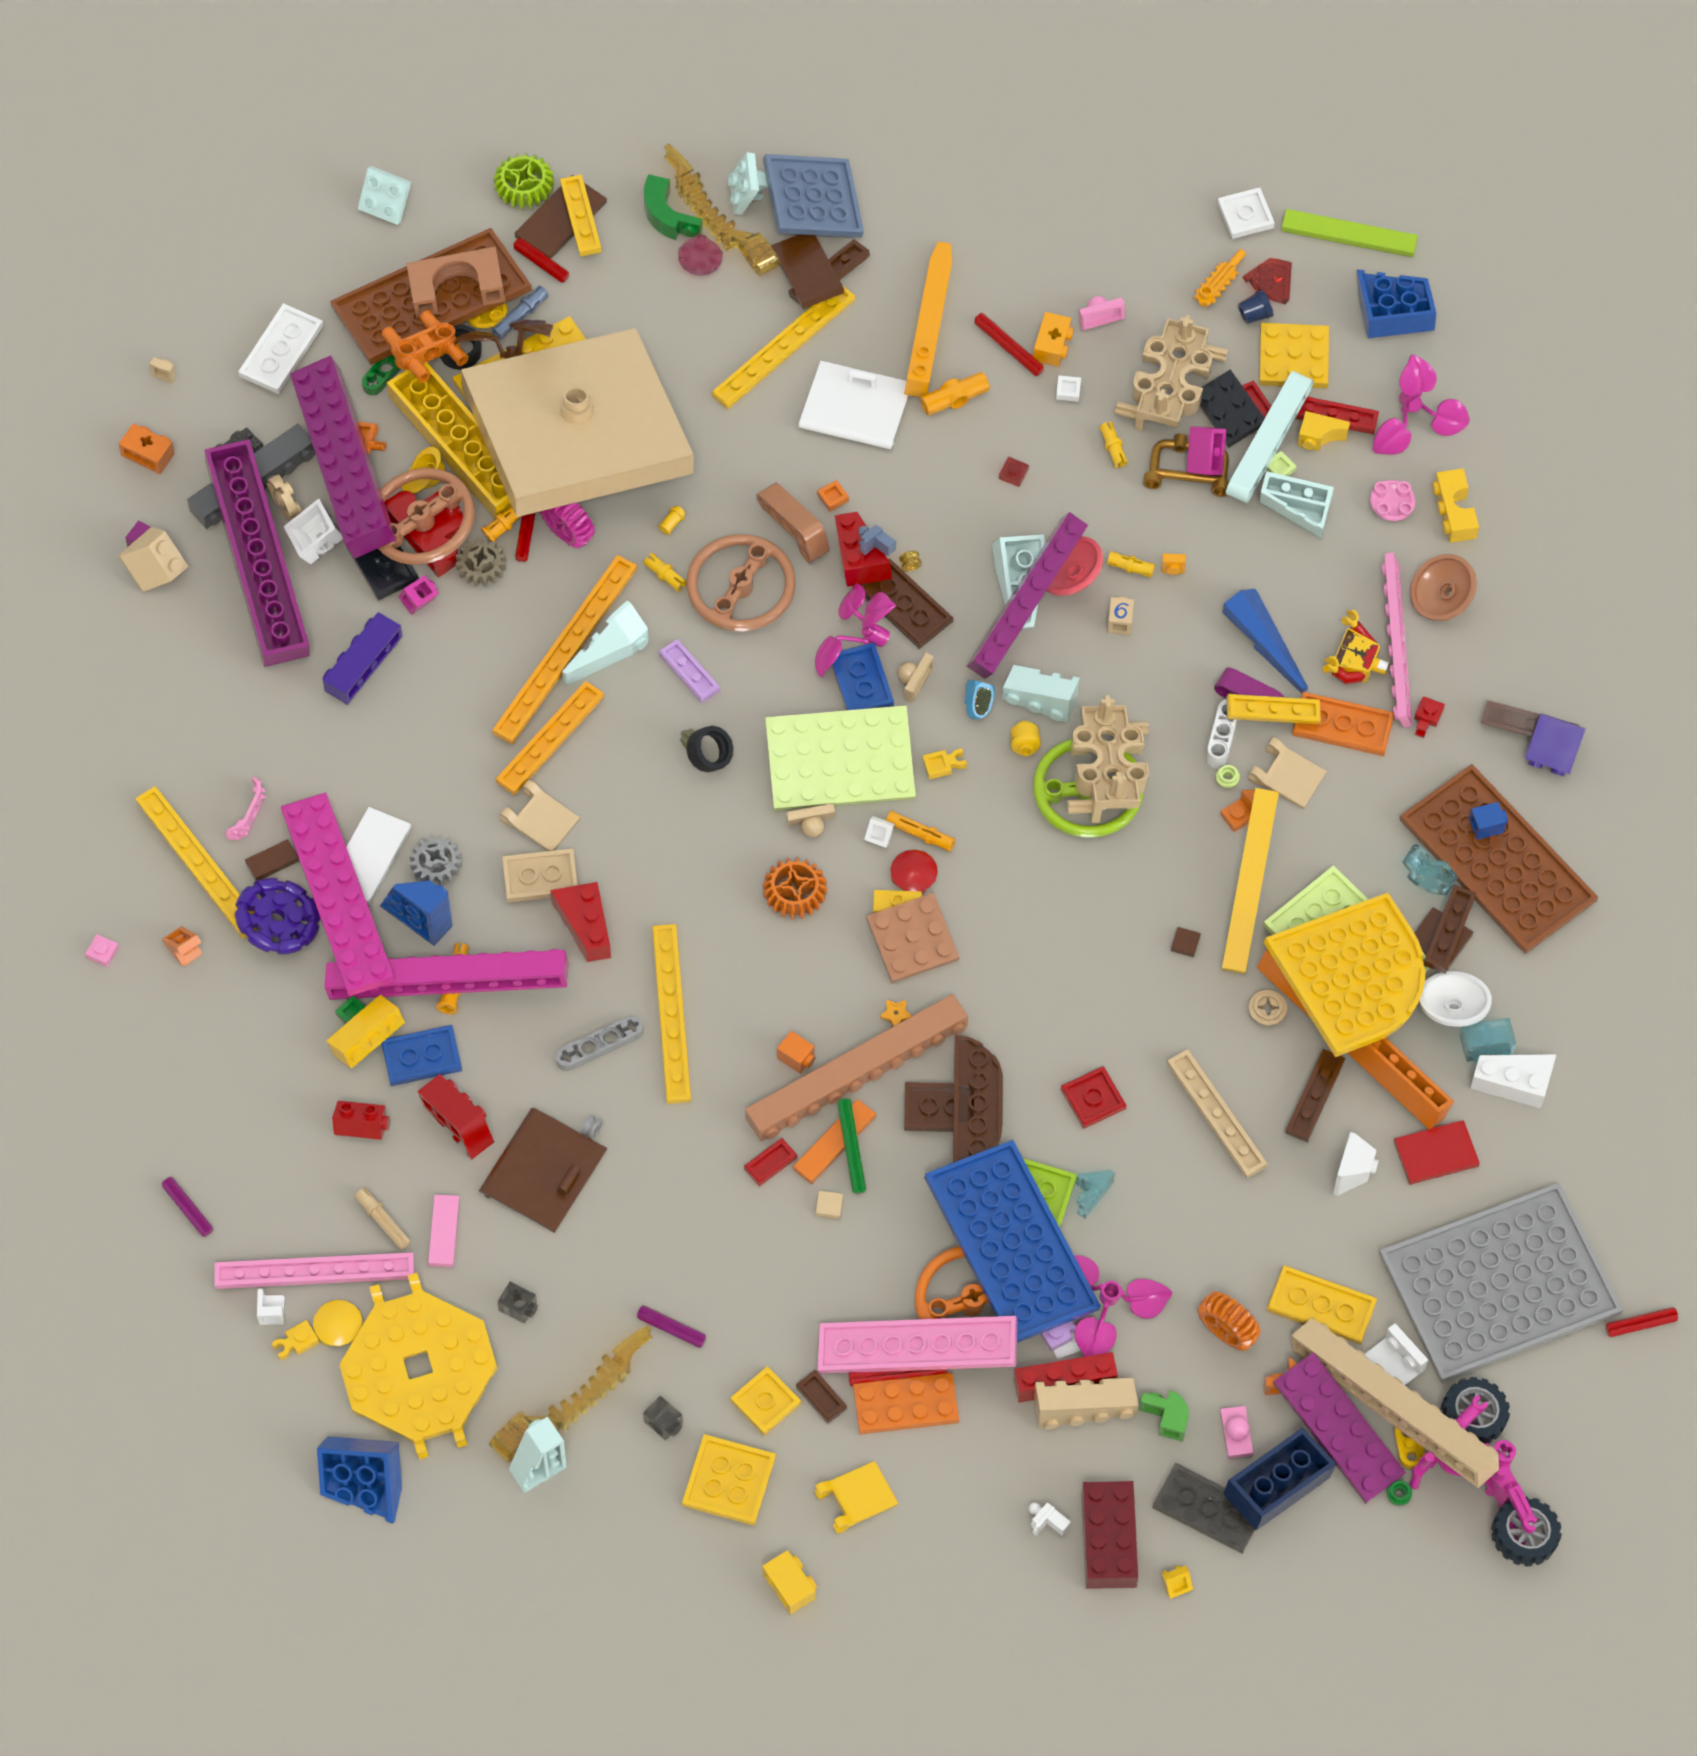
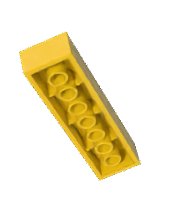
(452, 430)

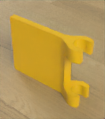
(858, 1494)

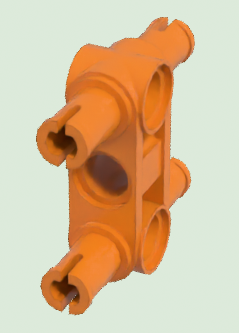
(424, 346)

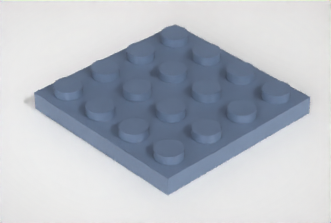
(813, 195)

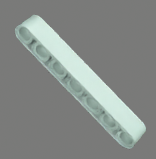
(1269, 437)

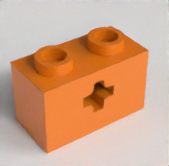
(146, 448)

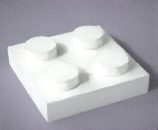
(1245, 213)

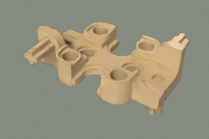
(1157, 405)
(1092, 779)

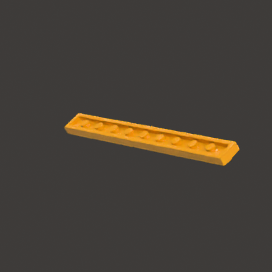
(564, 649)

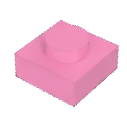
(101, 950)

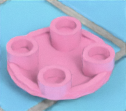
(1392, 500)

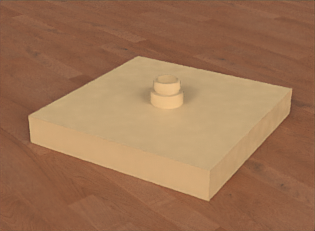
(577, 422)

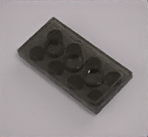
(1203, 1507)

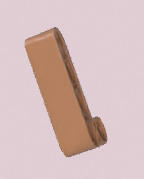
(795, 520)

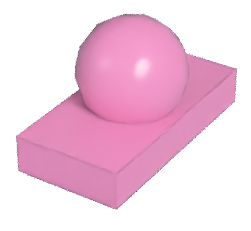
(1101, 312)
(1236, 1432)

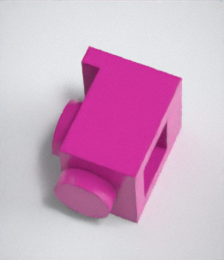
(410, 597)

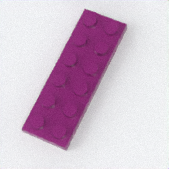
(1339, 1427)

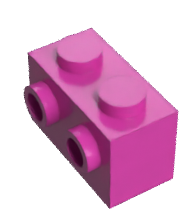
(1206, 450)

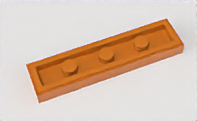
(831, 1144)

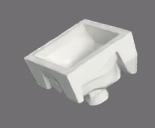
(313, 532)

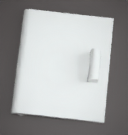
(854, 405)

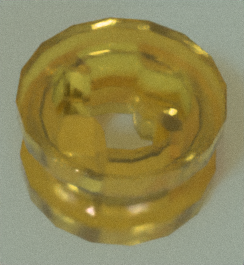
(910, 561)

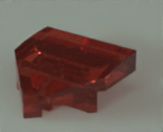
(1273, 278)

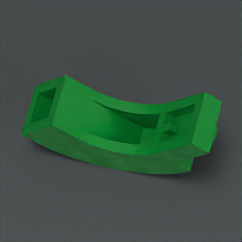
(662, 216)

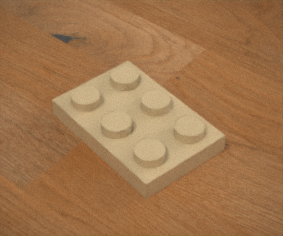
(535, 874)

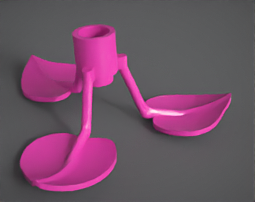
(1417, 378)
(872, 632)
(1146, 1301)

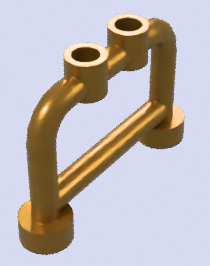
(1154, 477)

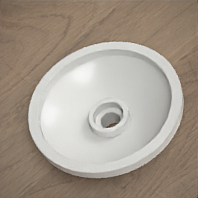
(1455, 999)

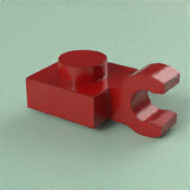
(1428, 714)

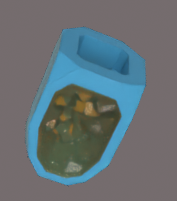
(978, 699)

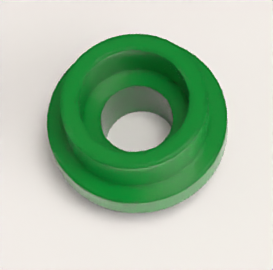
(1399, 1486)

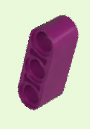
(1238, 683)

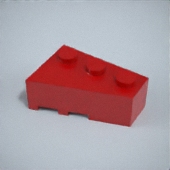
(857, 566)
(584, 917)
(457, 1113)

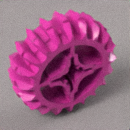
(570, 524)

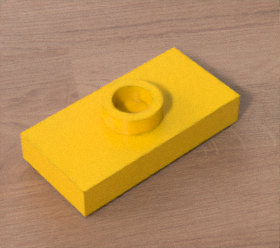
(886, 898)

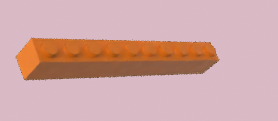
(1383, 1063)

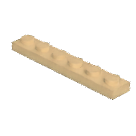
(1217, 1114)

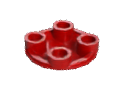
(913, 871)

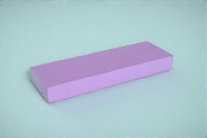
(689, 671)

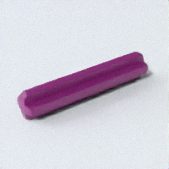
(187, 1206)
(671, 1326)

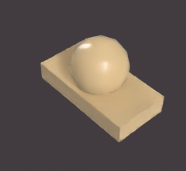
(915, 676)
(811, 819)

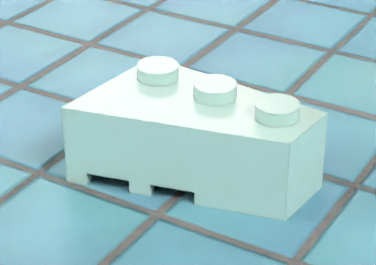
(1298, 500)
(1041, 692)
(538, 1455)

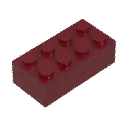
(1109, 1534)

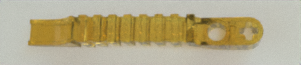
(752, 246)
(509, 1437)

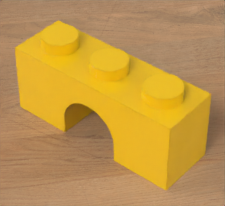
(1458, 522)

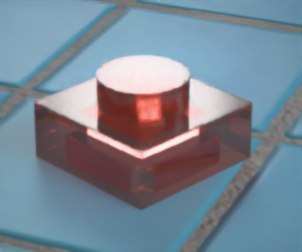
(1013, 471)

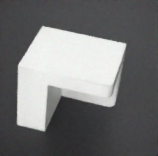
(270, 1309)

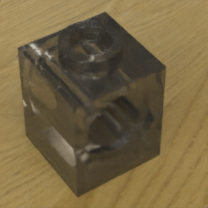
(515, 1293)
(663, 1418)

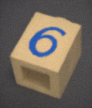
(1120, 615)

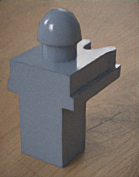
(876, 538)

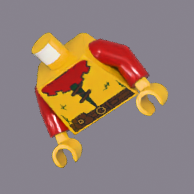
(1356, 654)

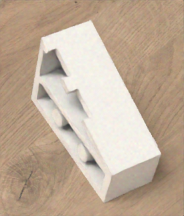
(1514, 1077)

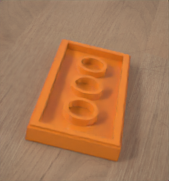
(1348, 725)

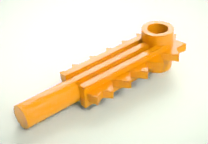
(1218, 280)

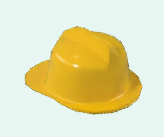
(427, 458)

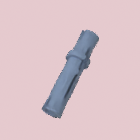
(525, 307)

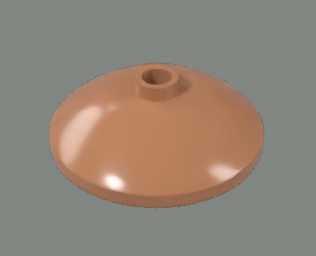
(1434, 582)

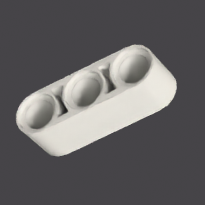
(1220, 743)

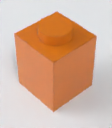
(796, 1052)

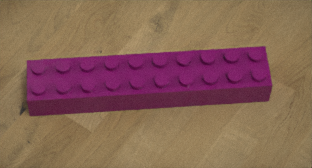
(343, 457)
(257, 553)

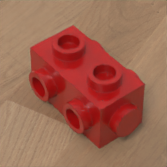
(360, 1120)

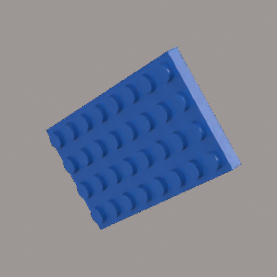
(1012, 1240)

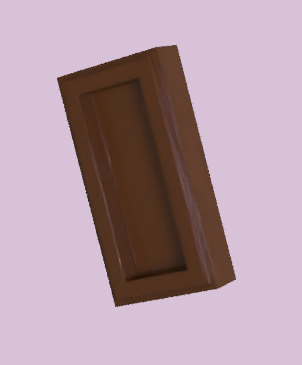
(271, 860)
(821, 1396)

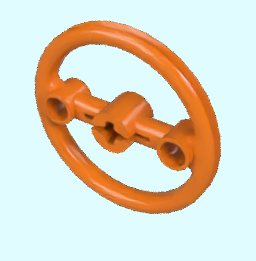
(950, 1306)

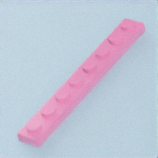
(1396, 632)
(313, 1270)

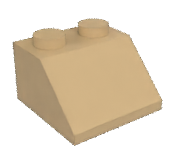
(153, 559)

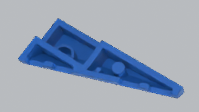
(1253, 619)

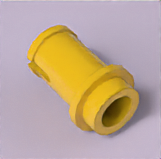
(674, 516)

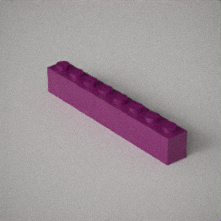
(1027, 595)

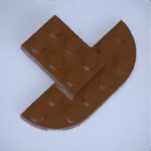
(967, 1107)

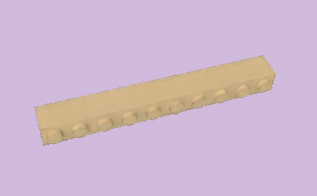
(1397, 1403)

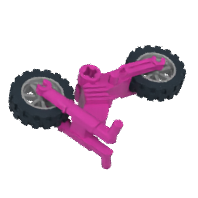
(1515, 1508)

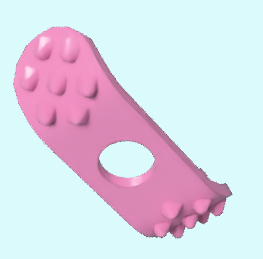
(243, 826)

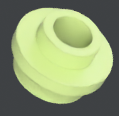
(1227, 770)

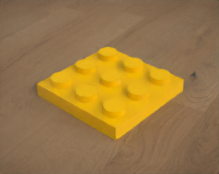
(1294, 349)
(729, 1480)

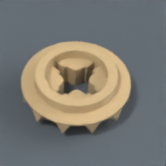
(1276, 1002)

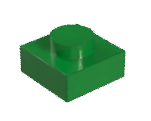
(349, 1009)

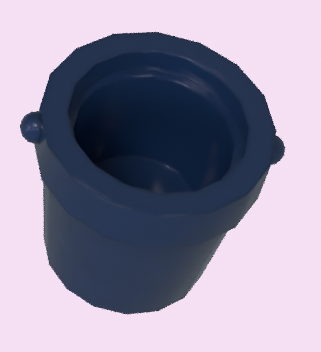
(1255, 308)

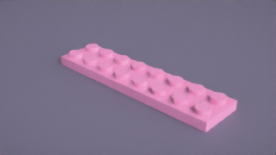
(917, 1344)

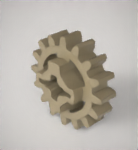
(488, 567)

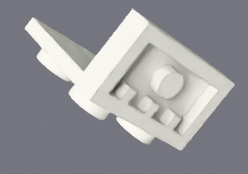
(1398, 1356)

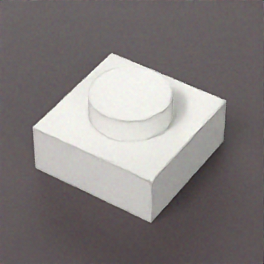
(1068, 388)
(879, 831)

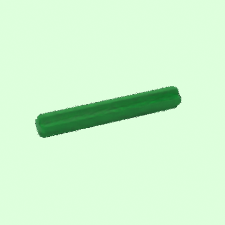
(851, 1146)

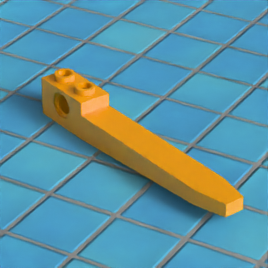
(929, 321)

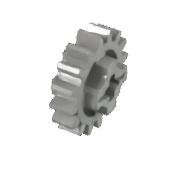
(435, 860)

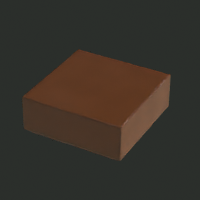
(1185, 942)

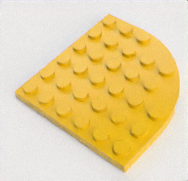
(1353, 971)

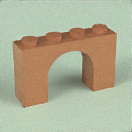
(478, 264)

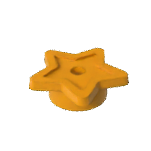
(891, 1008)

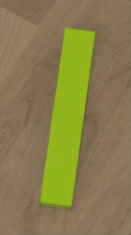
(1349, 233)

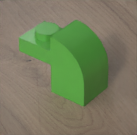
(1172, 1410)

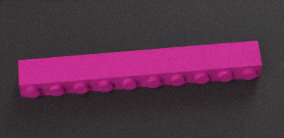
(463, 974)

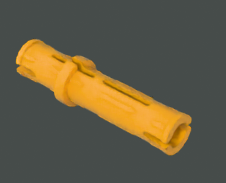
(923, 832)

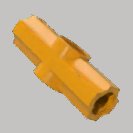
(954, 393)

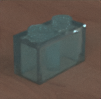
(1488, 1038)

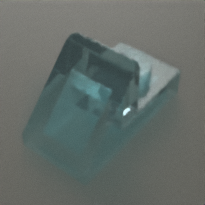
(1094, 1186)

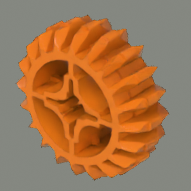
(810, 881)
(1229, 1321)

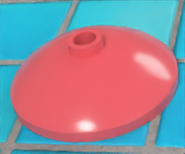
(1078, 569)

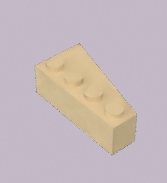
(1084, 1402)

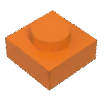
(833, 495)

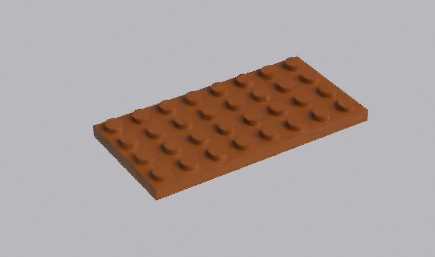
(390, 302)
(1513, 872)

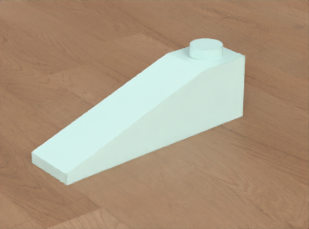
(1012, 560)
(617, 641)

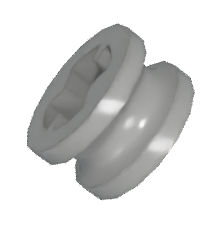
(592, 1127)

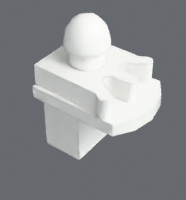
(1049, 1516)

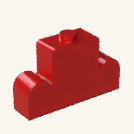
(444, 528)

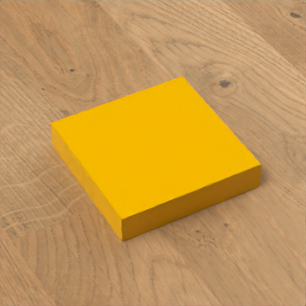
(765, 1400)

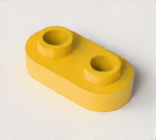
(1405, 1447)

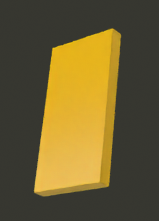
(1305, 1296)

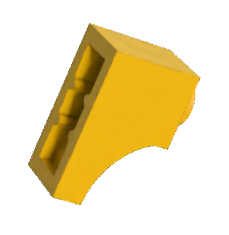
(1321, 429)

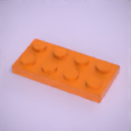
(906, 1403)

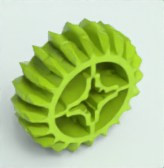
(520, 175)

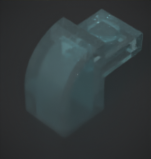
(1428, 874)

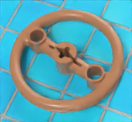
(422, 514)
(741, 582)

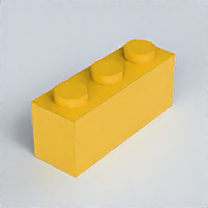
(365, 1031)

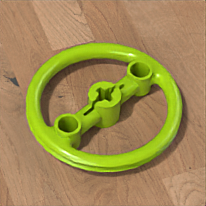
(1068, 789)

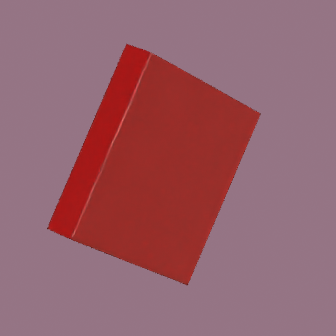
(1093, 1097)

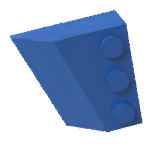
(1395, 304)
(421, 908)
(361, 1474)

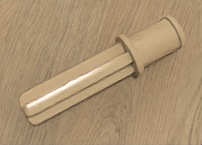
(375, 1210)

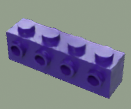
(362, 658)

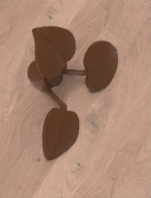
(536, 326)

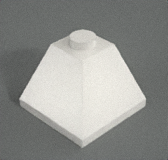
(1355, 1165)

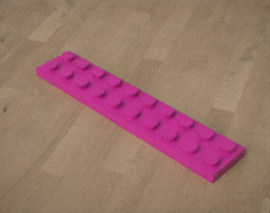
(337, 894)

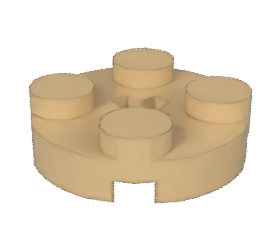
(281, 495)

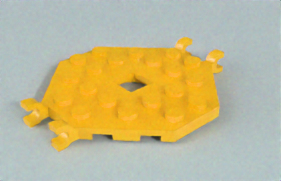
(429, 1403)

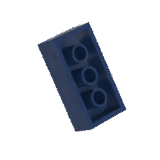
(1279, 1479)

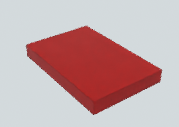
(1436, 1152)

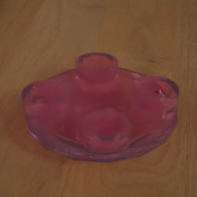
(700, 255)

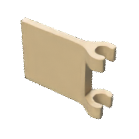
(1289, 774)
(542, 818)

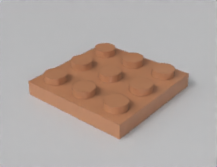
(912, 937)

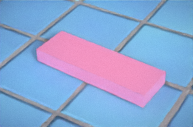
(444, 1231)

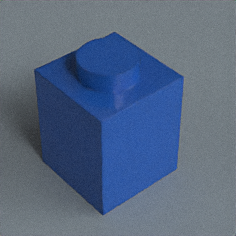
(1488, 820)

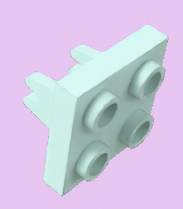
(746, 183)
(384, 195)

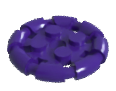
(283, 905)

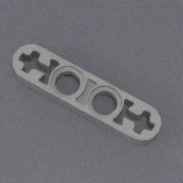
(597, 1040)

